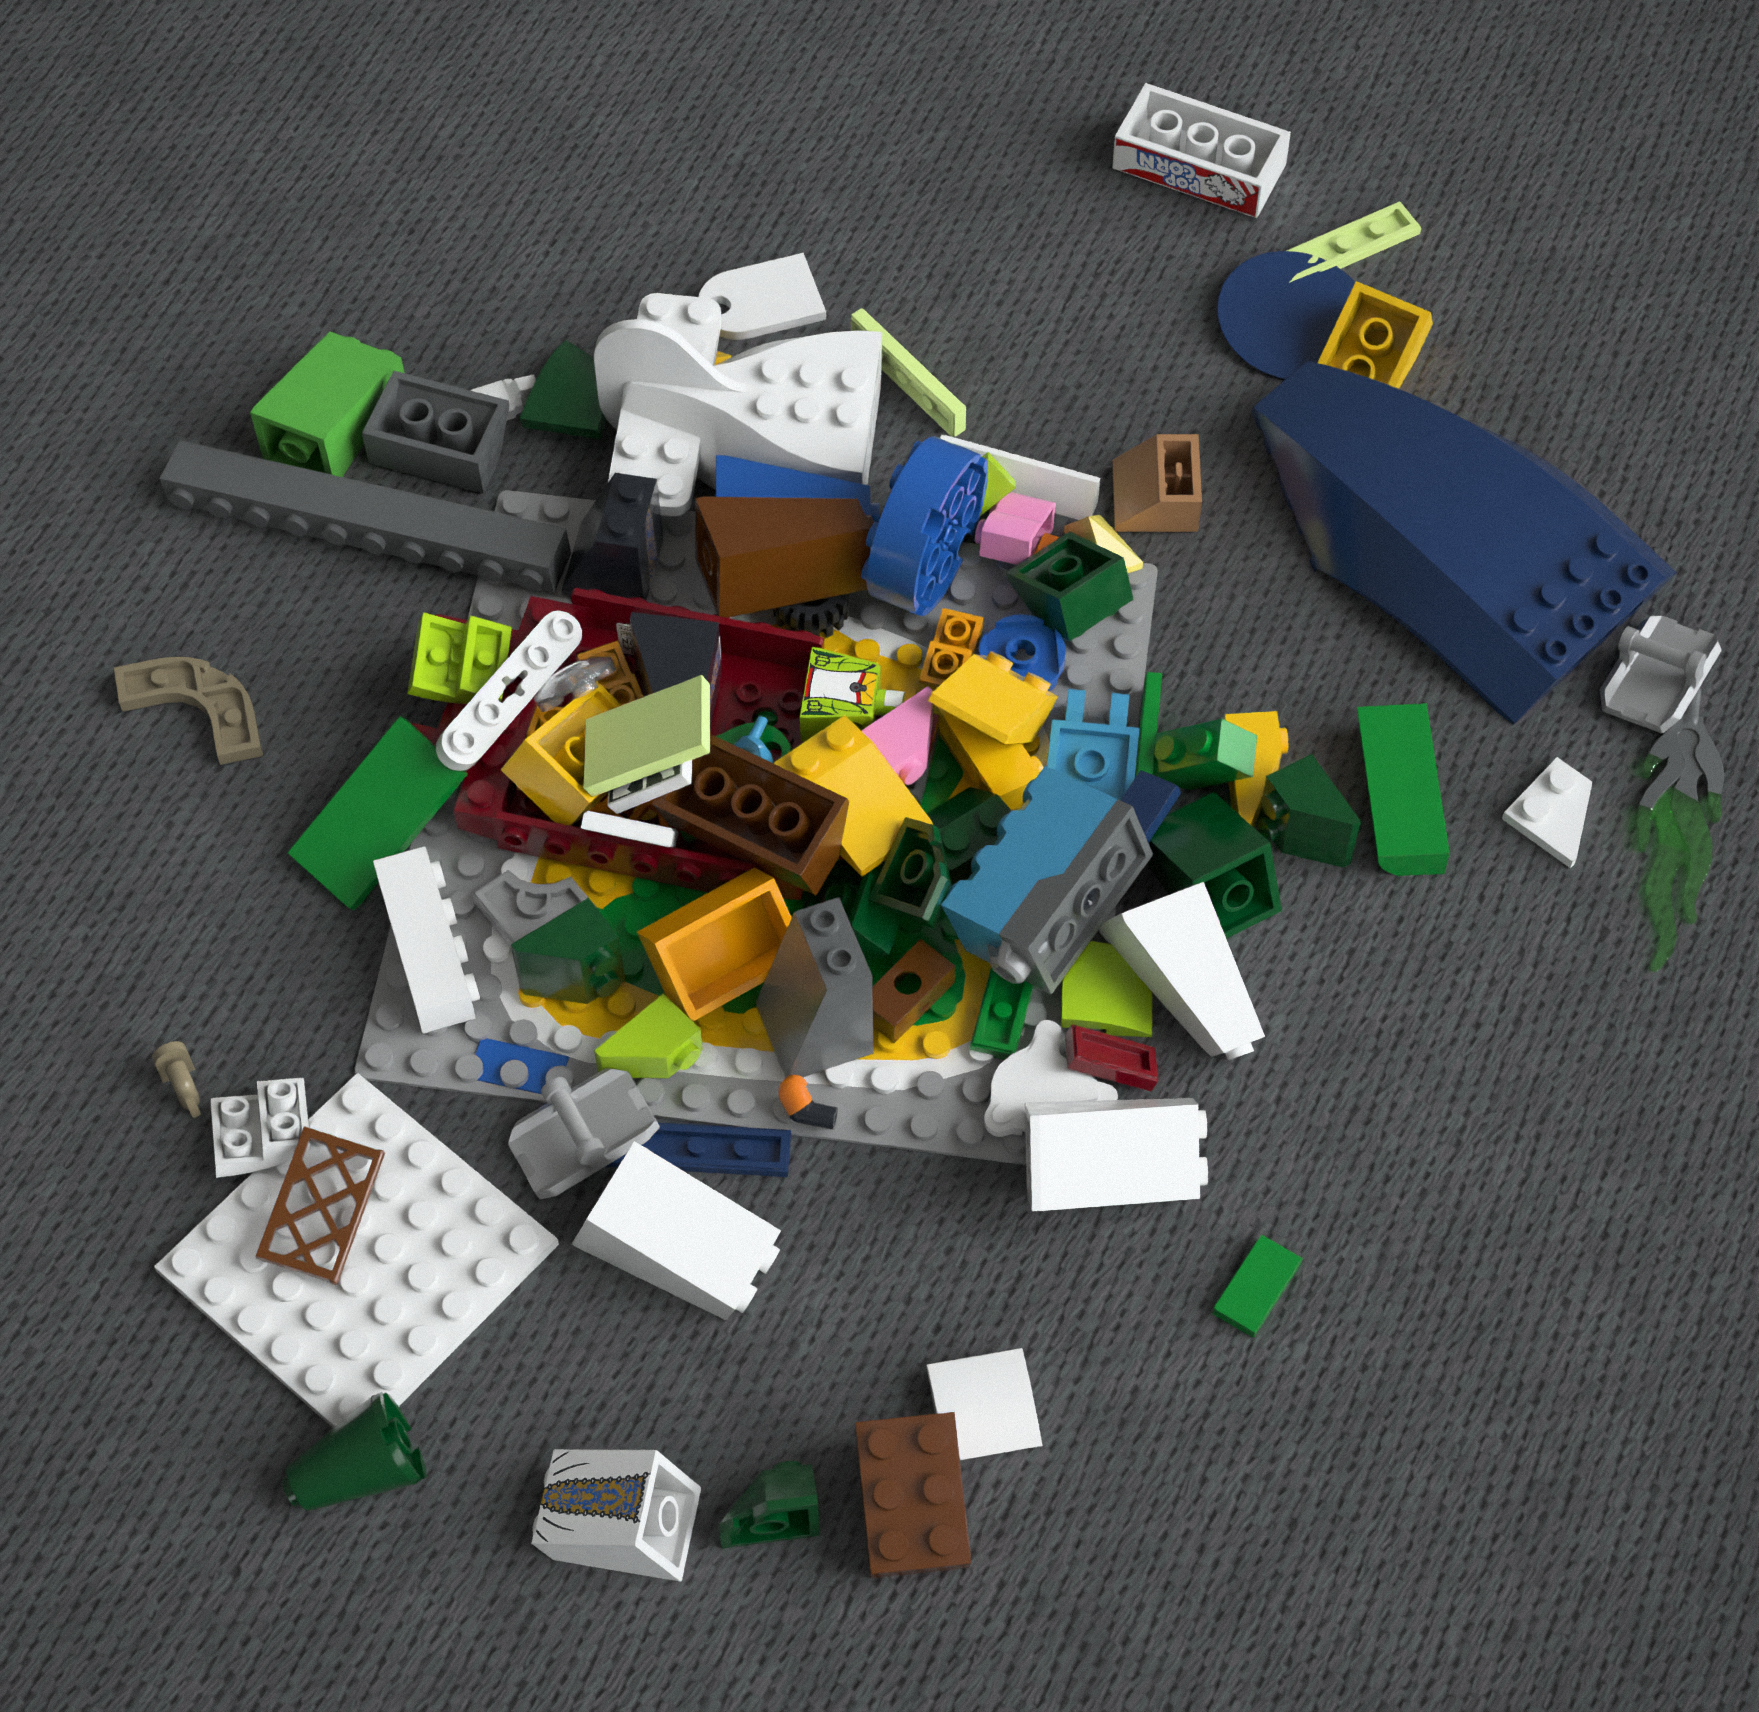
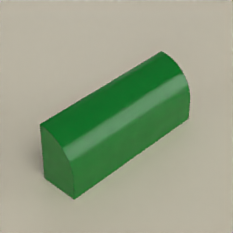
(1403, 789)

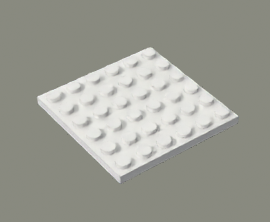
(418, 1279)

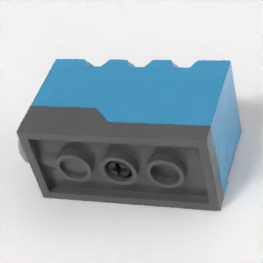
(1047, 880)

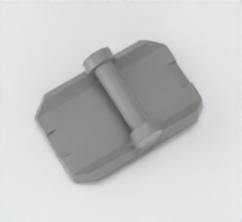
(1658, 672)
(580, 1130)

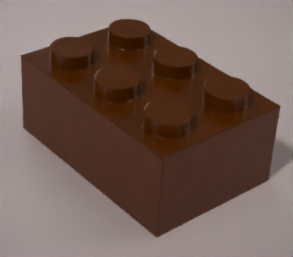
(912, 1495)

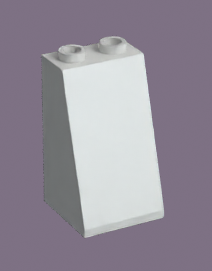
(1113, 1152)
(678, 1234)

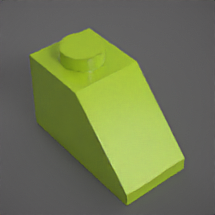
(653, 1043)

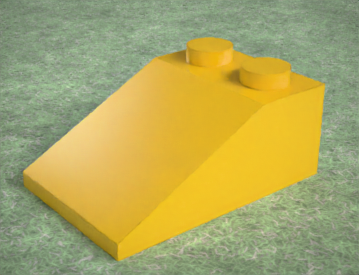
(1377, 336)
(996, 698)
(553, 760)
(855, 768)

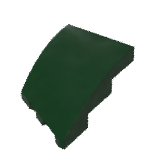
(565, 396)

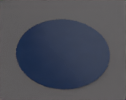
(1279, 321)

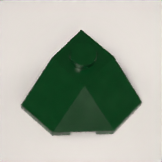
(914, 874)
(774, 1508)

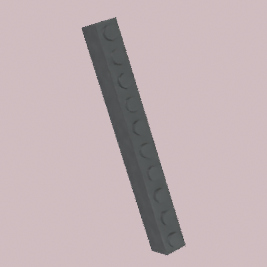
(367, 516)

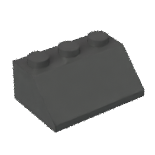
(436, 431)

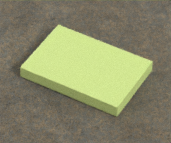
(647, 736)

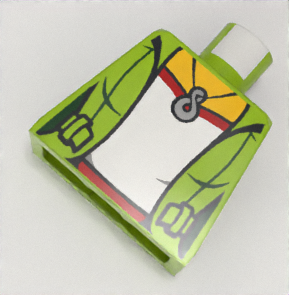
(842, 687)

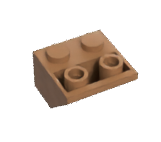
(1158, 485)

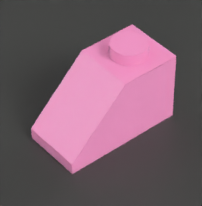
(905, 736)

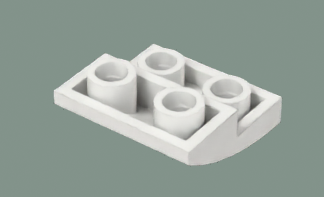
(258, 1128)
(989, 1402)

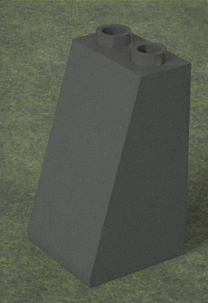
(818, 993)

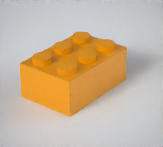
(718, 943)

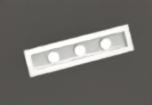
(1071, 490)

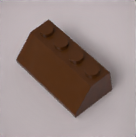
(760, 814)

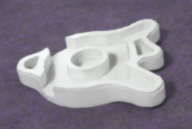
(1037, 1076)

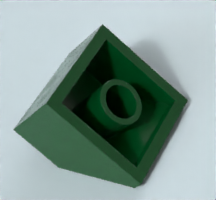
(1072, 584)
(1308, 814)
(966, 826)
(871, 923)
(570, 957)

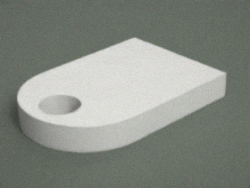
(766, 297)

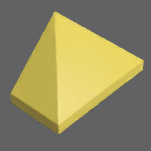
(1101, 533)

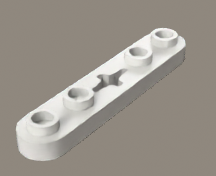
(484, 715)

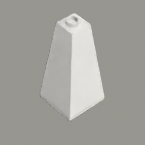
(1189, 967)

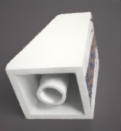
(617, 1512)

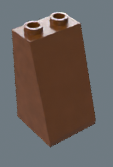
(779, 550)

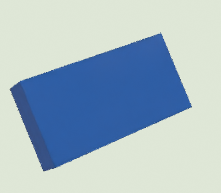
(538, 1062)

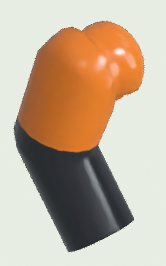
(801, 1106)

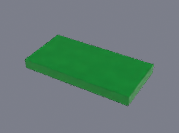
(376, 813)

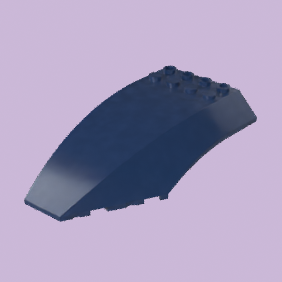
(1454, 532)

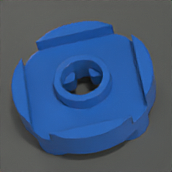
(1038, 640)

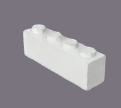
(425, 940)

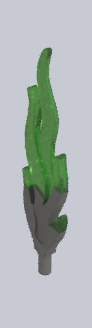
(1679, 819)

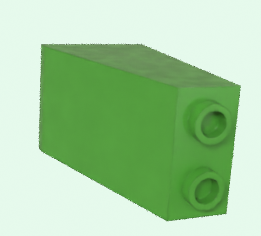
(323, 405)

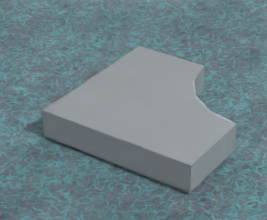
(522, 906)

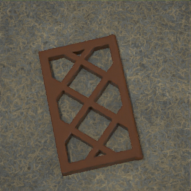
(297, 1173)

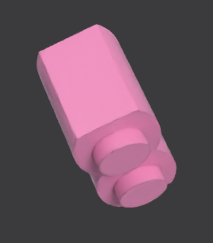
(1014, 528)

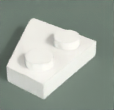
(1553, 811)

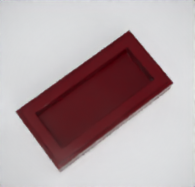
(1111, 1057)

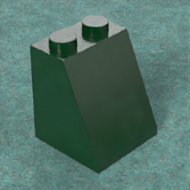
(1226, 853)

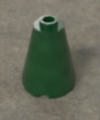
(357, 1458)

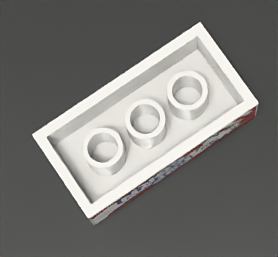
(1201, 150)

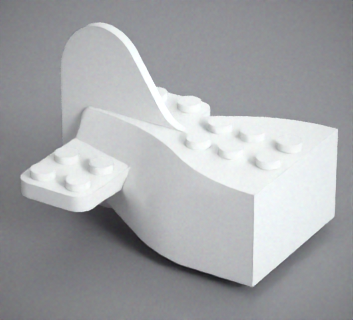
(778, 404)

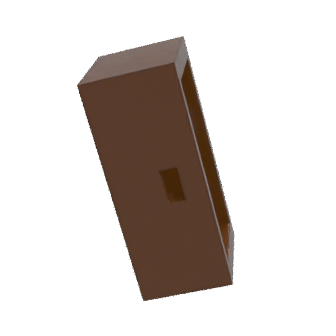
(897, 1011)

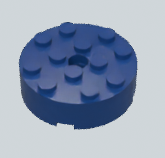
(924, 524)

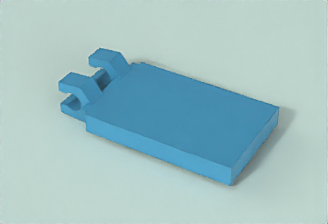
(1094, 752)

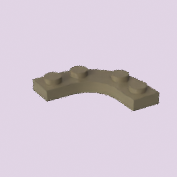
(201, 686)

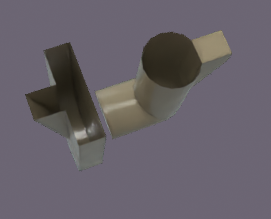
(174, 1065)

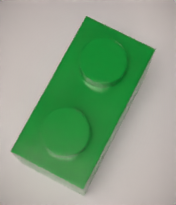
(1205, 754)

